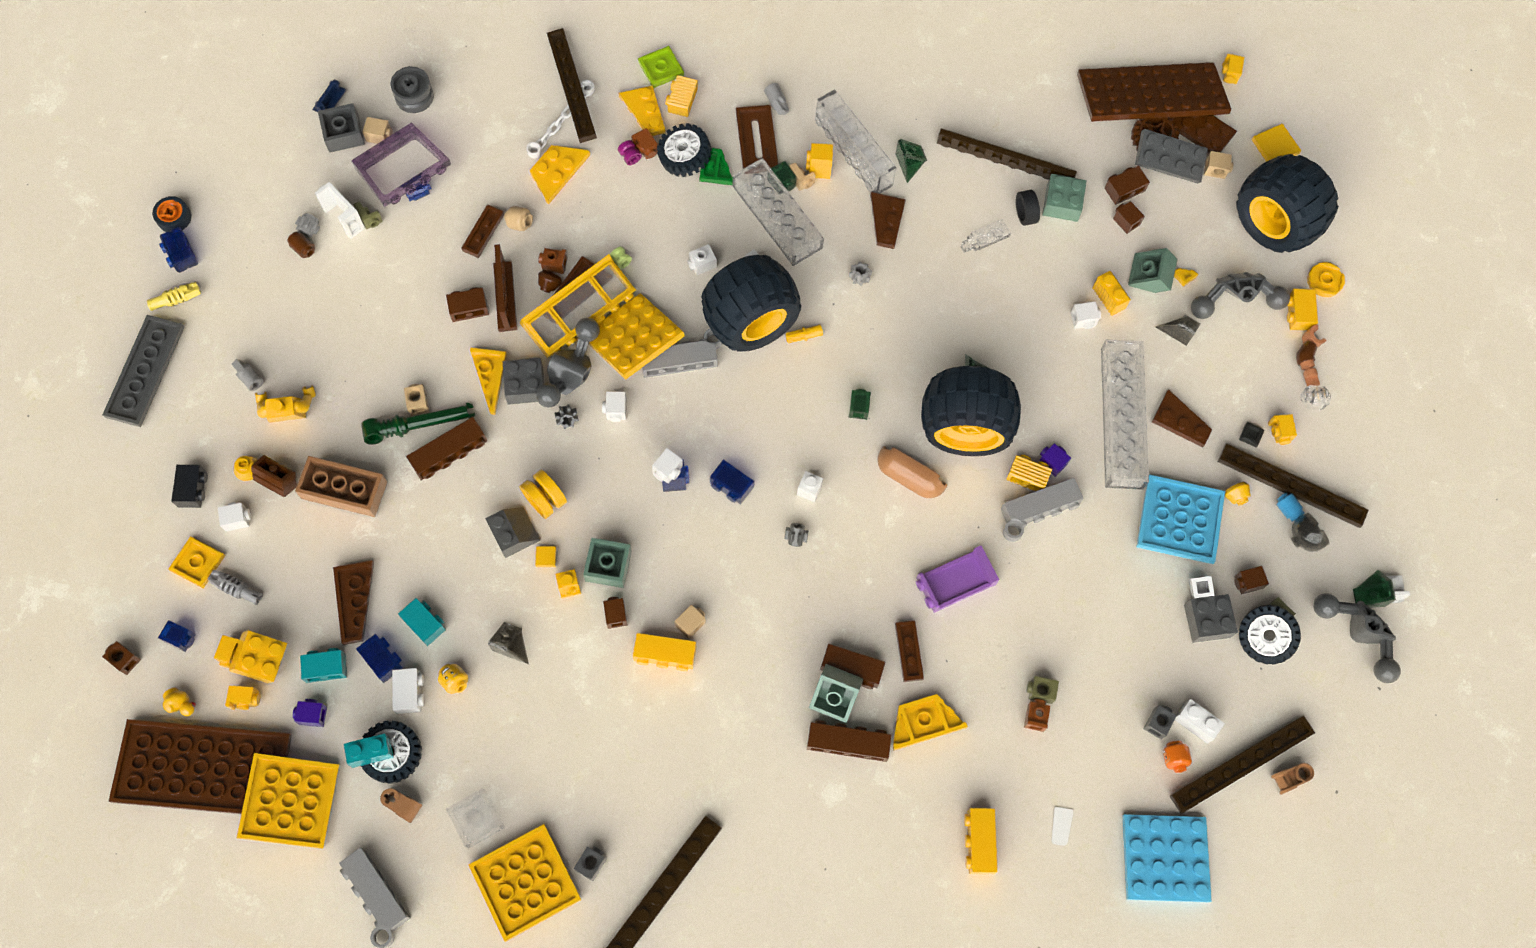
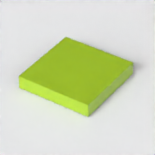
(660, 66)

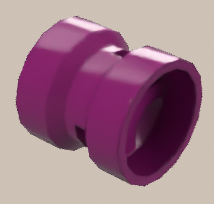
(630, 154)

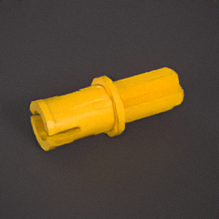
(804, 334)

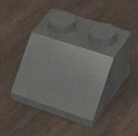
(512, 530)

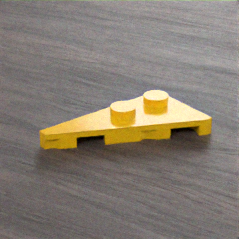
(490, 373)

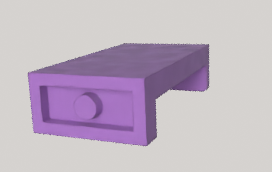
(957, 580)

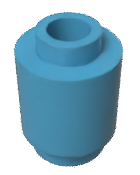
(1290, 506)

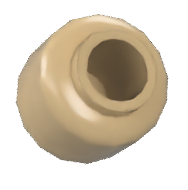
(518, 218)

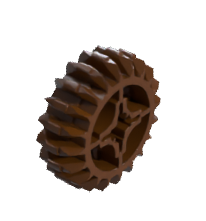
(1157, 125)

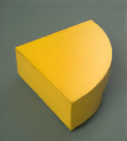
(1185, 276)

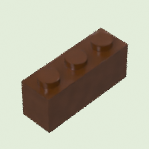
(856, 664)

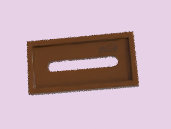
(763, 116)

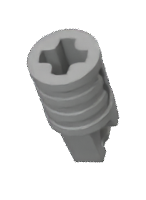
(777, 98)
(247, 375)

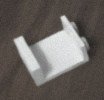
(350, 220)

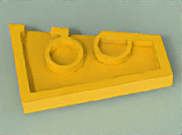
(644, 107)

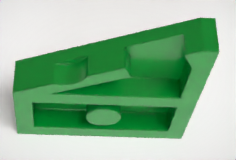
(716, 170)

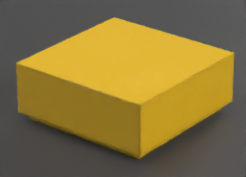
(545, 556)

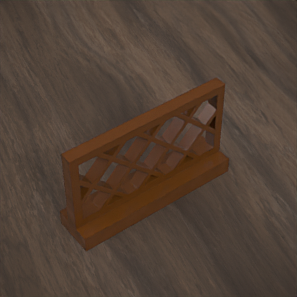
(504, 292)

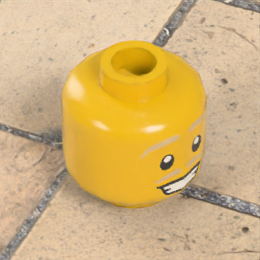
(452, 678)

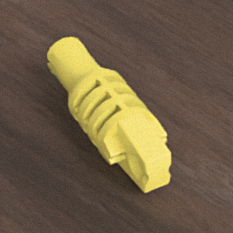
(174, 296)

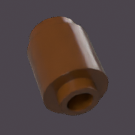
(301, 245)

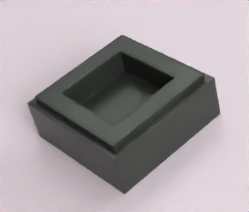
(1251, 434)

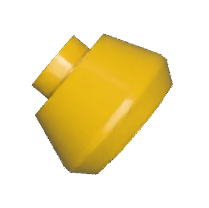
(242, 467)
(1238, 493)

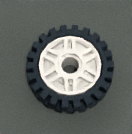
(684, 150)
(1269, 618)
(406, 753)

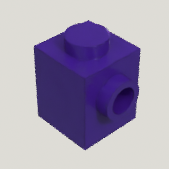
(1055, 457)
(310, 713)

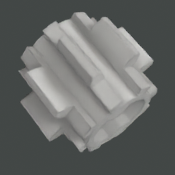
(307, 225)
(857, 277)

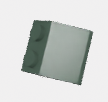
(1153, 270)

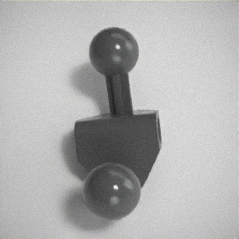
(1243, 287)
(569, 367)
(1364, 628)

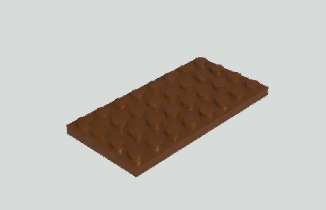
(1153, 92)
(189, 765)

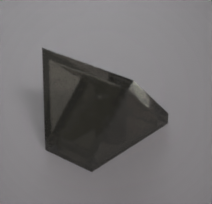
(1180, 329)
(509, 642)

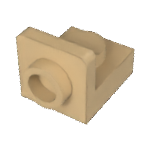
(802, 181)

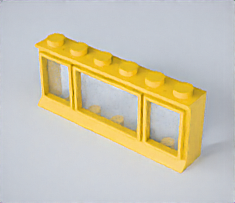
(588, 296)

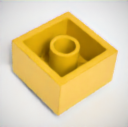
(258, 656)

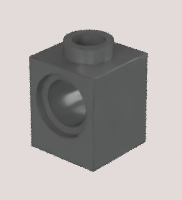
(1156, 729)
(581, 867)

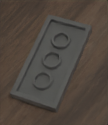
(1171, 156)

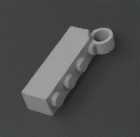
(684, 357)
(1039, 505)
(375, 893)

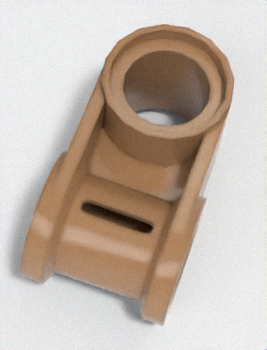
(1290, 779)
(403, 805)

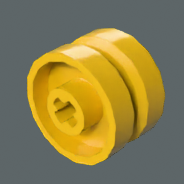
(543, 494)

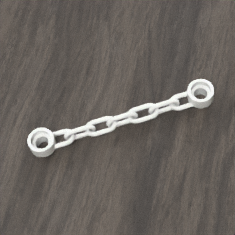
(535, 146)

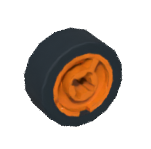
(171, 204)

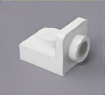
(1399, 590)

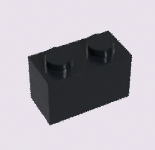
(189, 486)

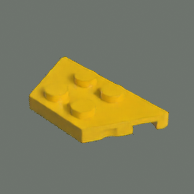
(556, 169)
(924, 721)

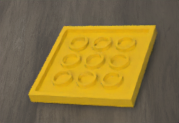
(635, 336)
(288, 801)
(524, 882)

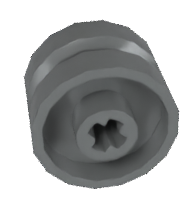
(412, 89)

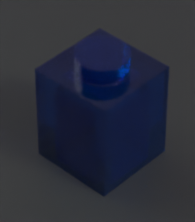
(177, 636)

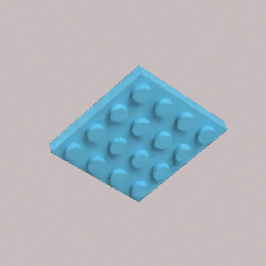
(1181, 519)
(1166, 858)

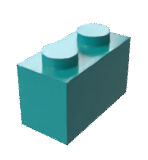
(421, 621)
(323, 665)
(368, 750)

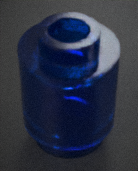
(421, 191)

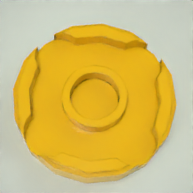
(1326, 279)

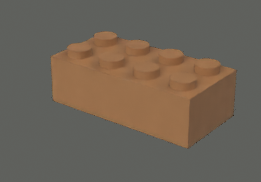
(341, 486)

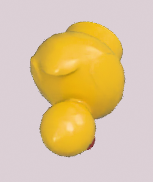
(177, 700)

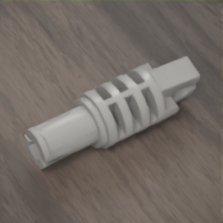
(234, 587)

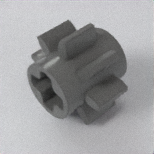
(566, 416)
(796, 534)

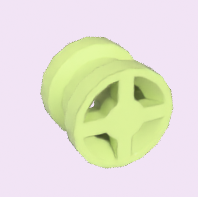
(620, 257)

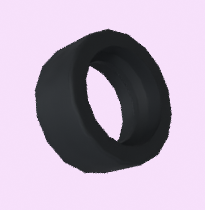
(1027, 207)

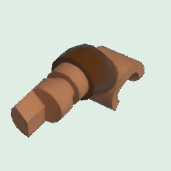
(1306, 355)

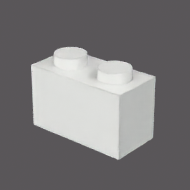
(407, 690)
(1199, 721)

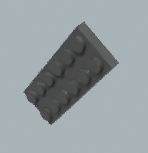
(143, 371)

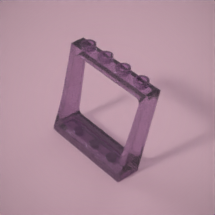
(389, 146)

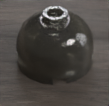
(1308, 534)

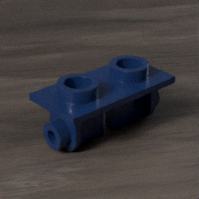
(330, 96)

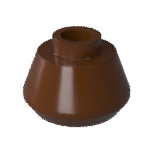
(548, 281)

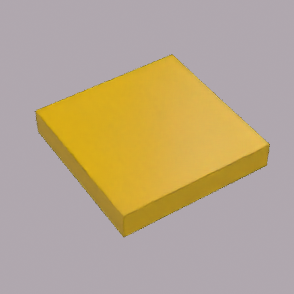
(1275, 143)
(196, 562)

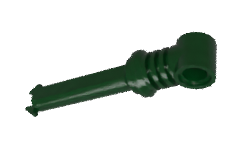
(374, 430)

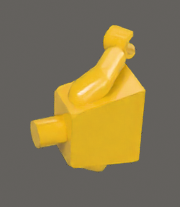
(284, 407)

